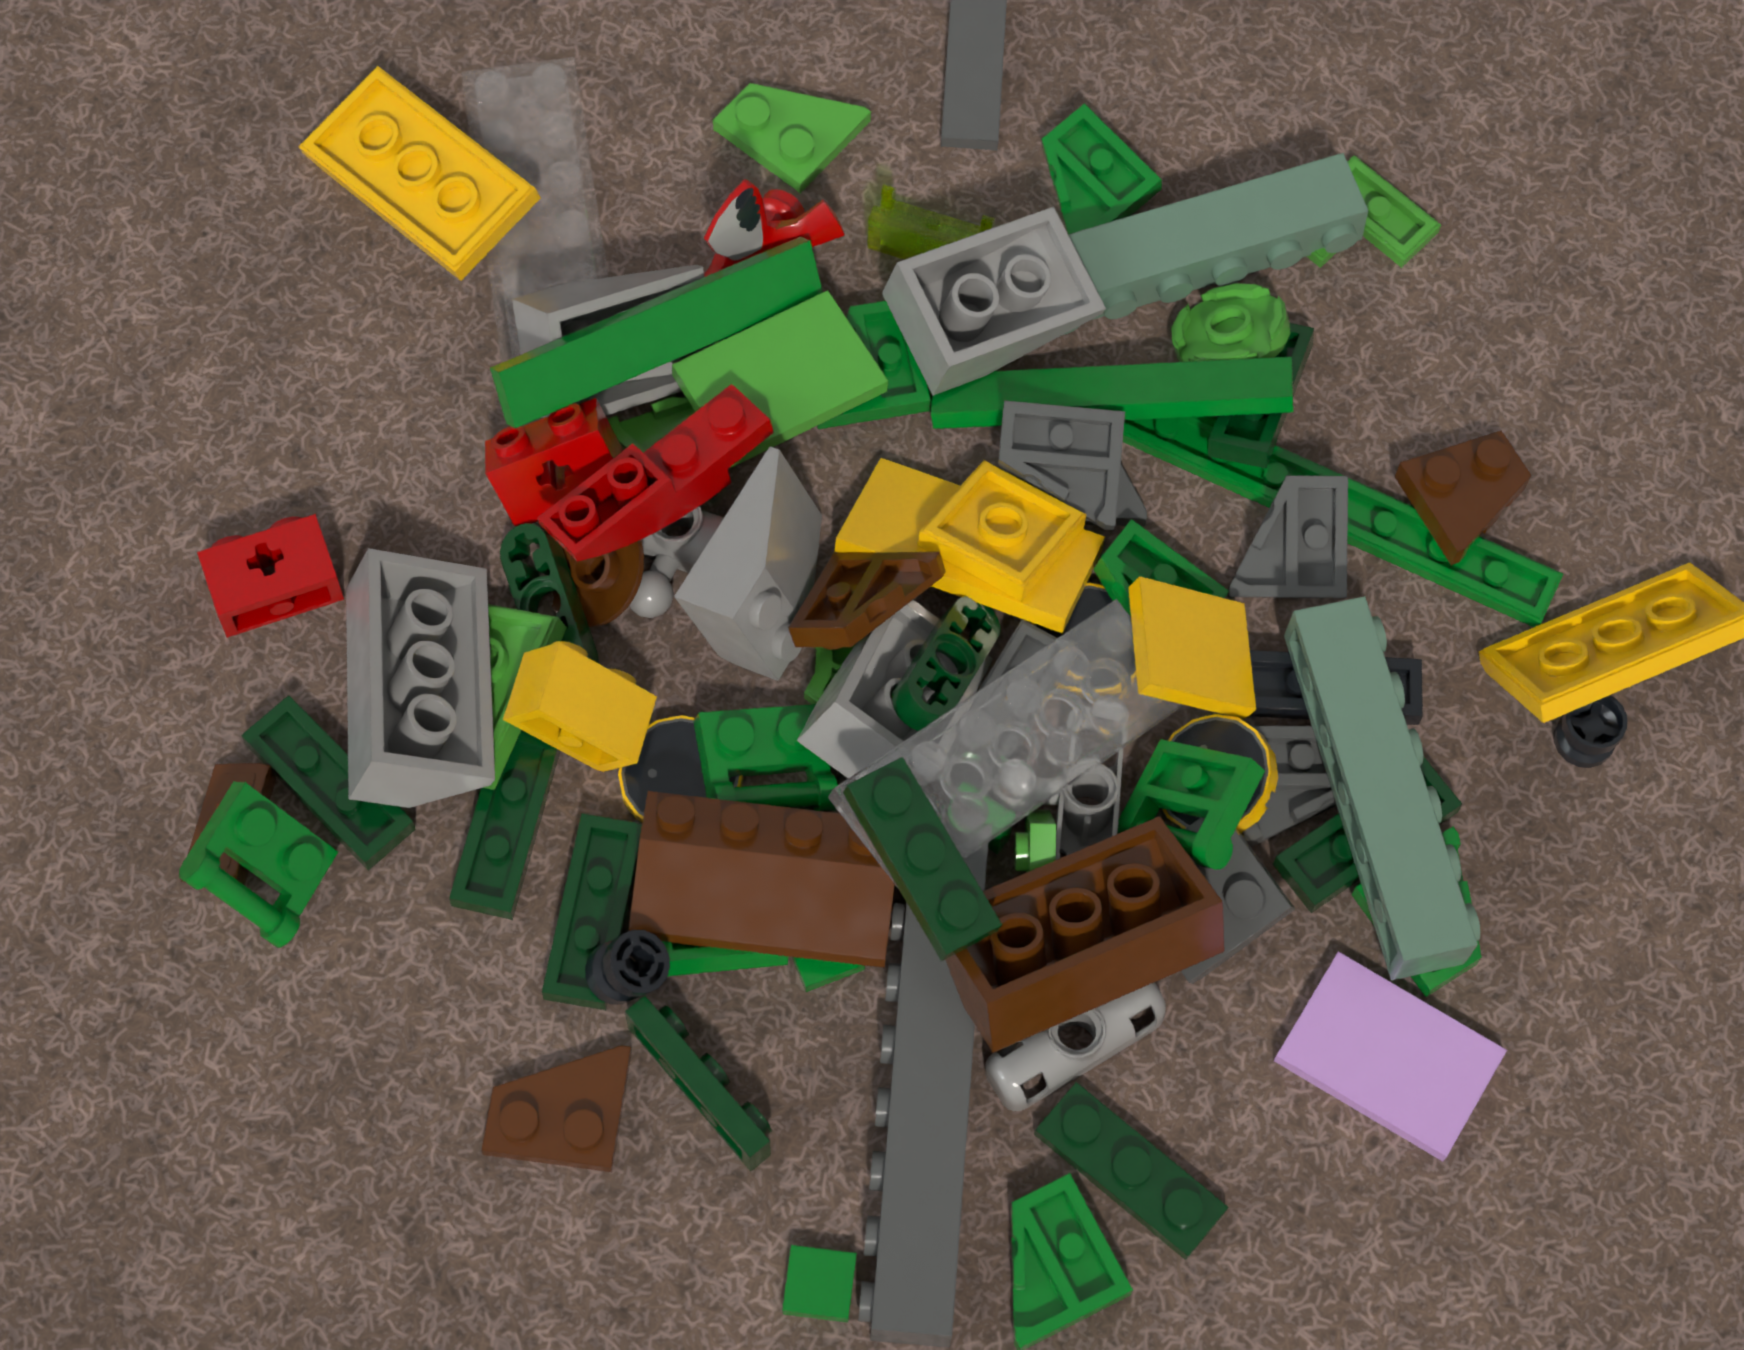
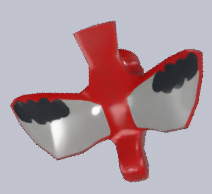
(755, 224)

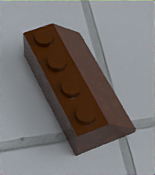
(759, 881)
(1087, 933)

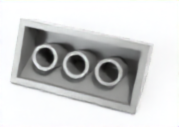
(417, 680)

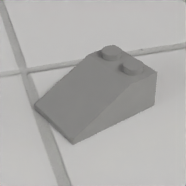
(990, 298)
(575, 305)
(757, 570)
(856, 712)

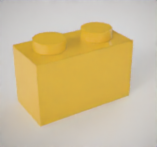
(580, 706)

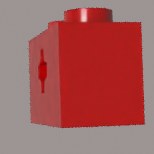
(548, 458)
(251, 600)

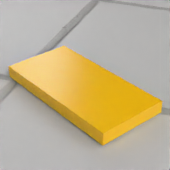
(420, 173)
(903, 500)
(1616, 642)

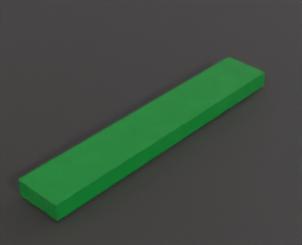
(655, 332)
(1136, 389)

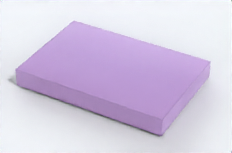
(1390, 1056)

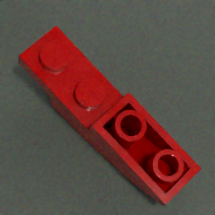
(656, 487)

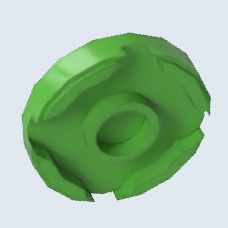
(1232, 325)

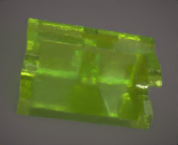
(911, 230)

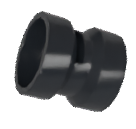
(1598, 720)
(613, 974)

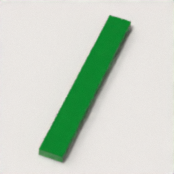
(1375, 520)

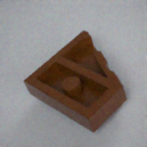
(1463, 489)
(860, 594)
(561, 1113)

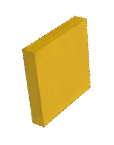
(1002, 530)
(1191, 648)

